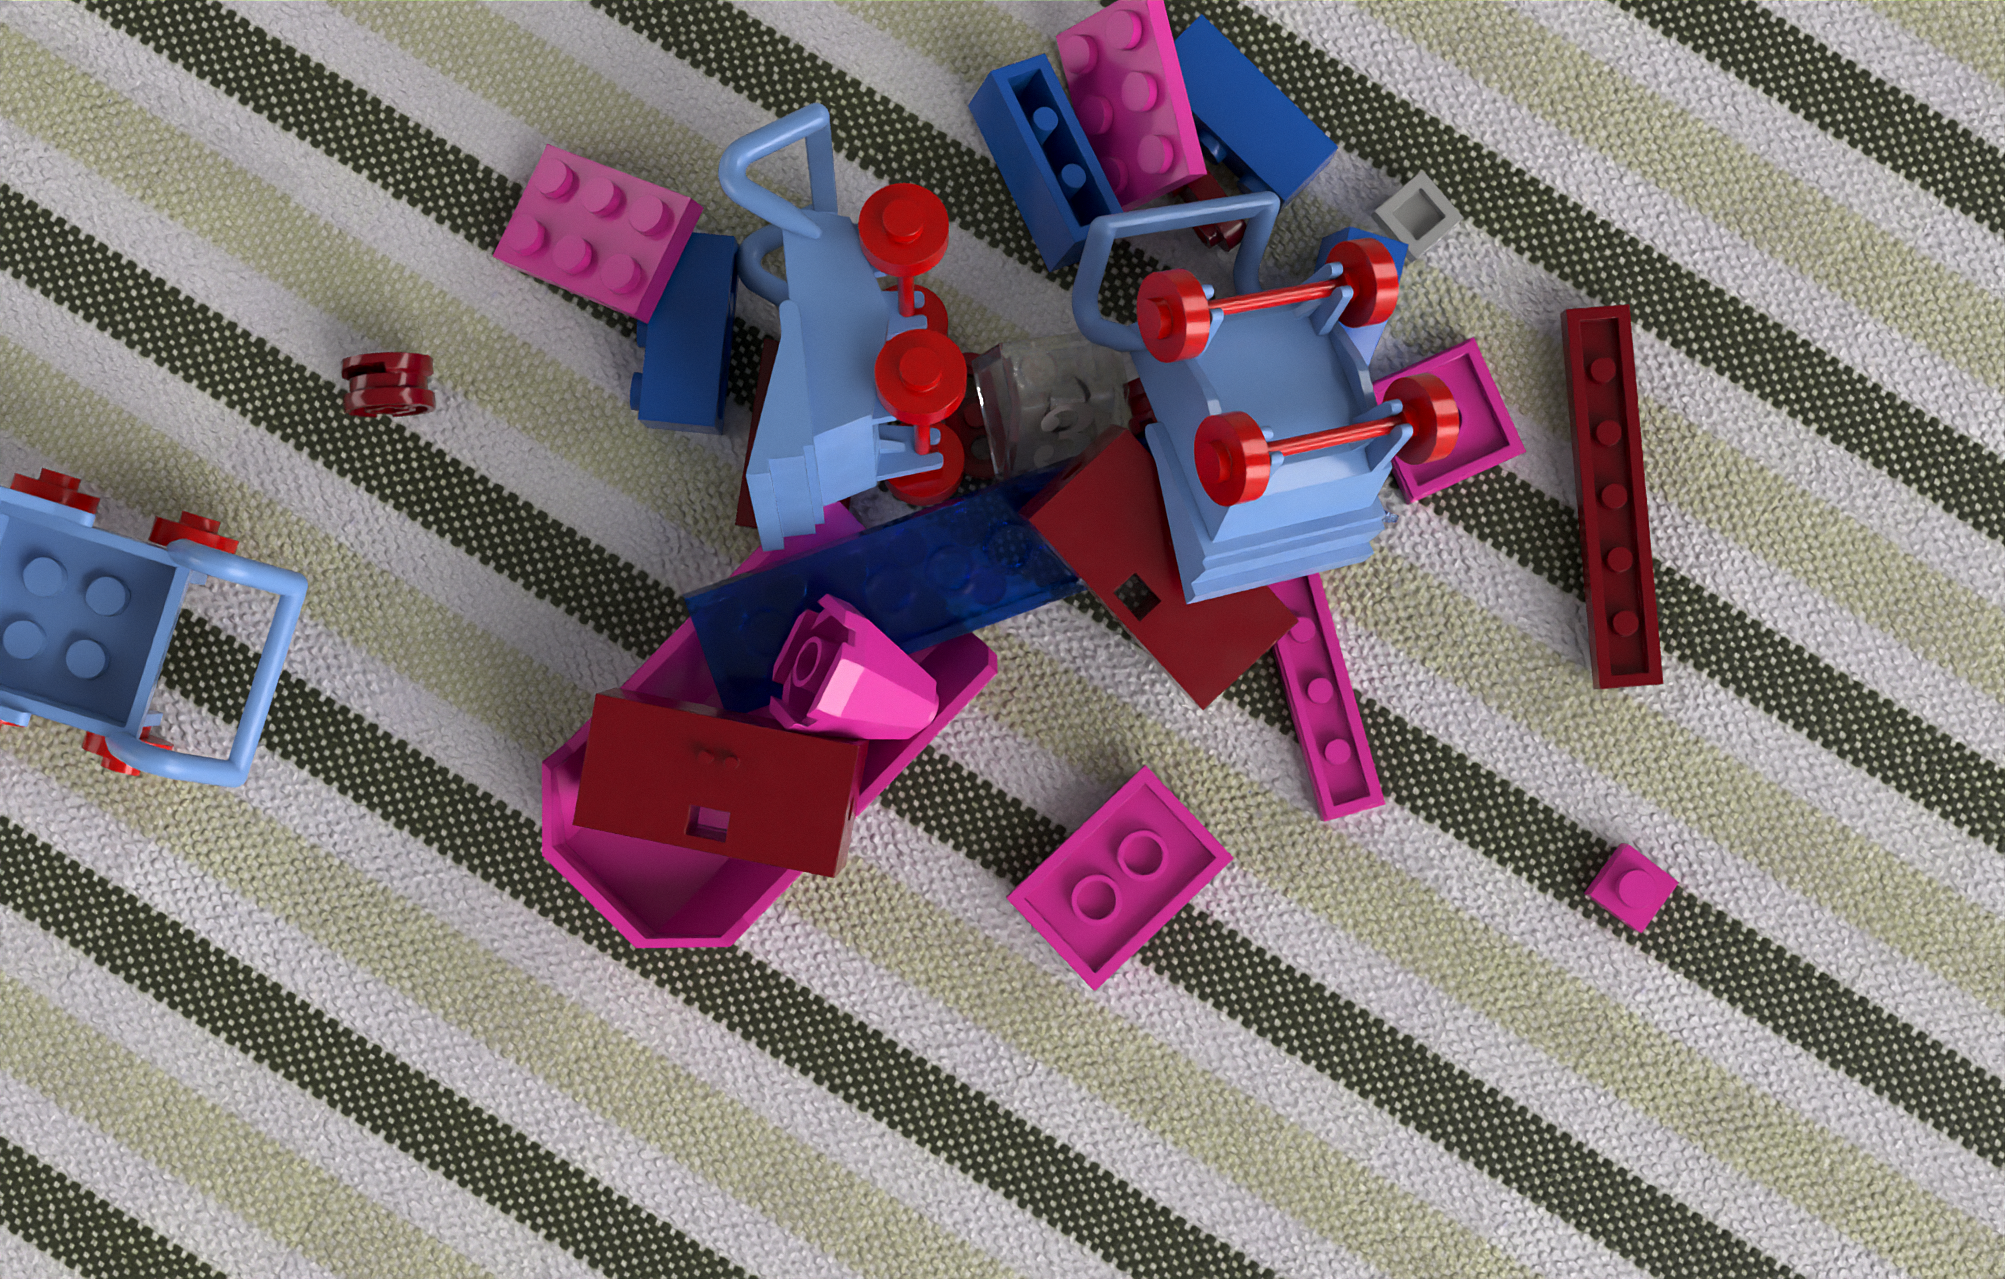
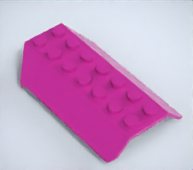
(698, 898)

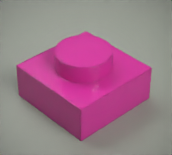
(1631, 887)

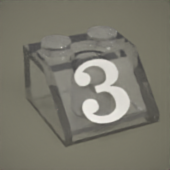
(1047, 399)

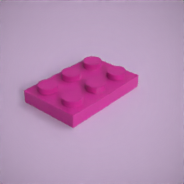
(1132, 100)
(598, 232)
(1119, 877)

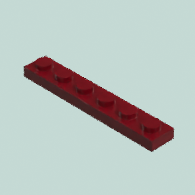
(1611, 497)

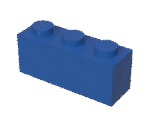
(1247, 118)
(1043, 157)
(690, 341)

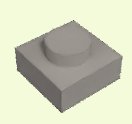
(1417, 215)

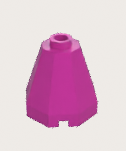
(849, 679)

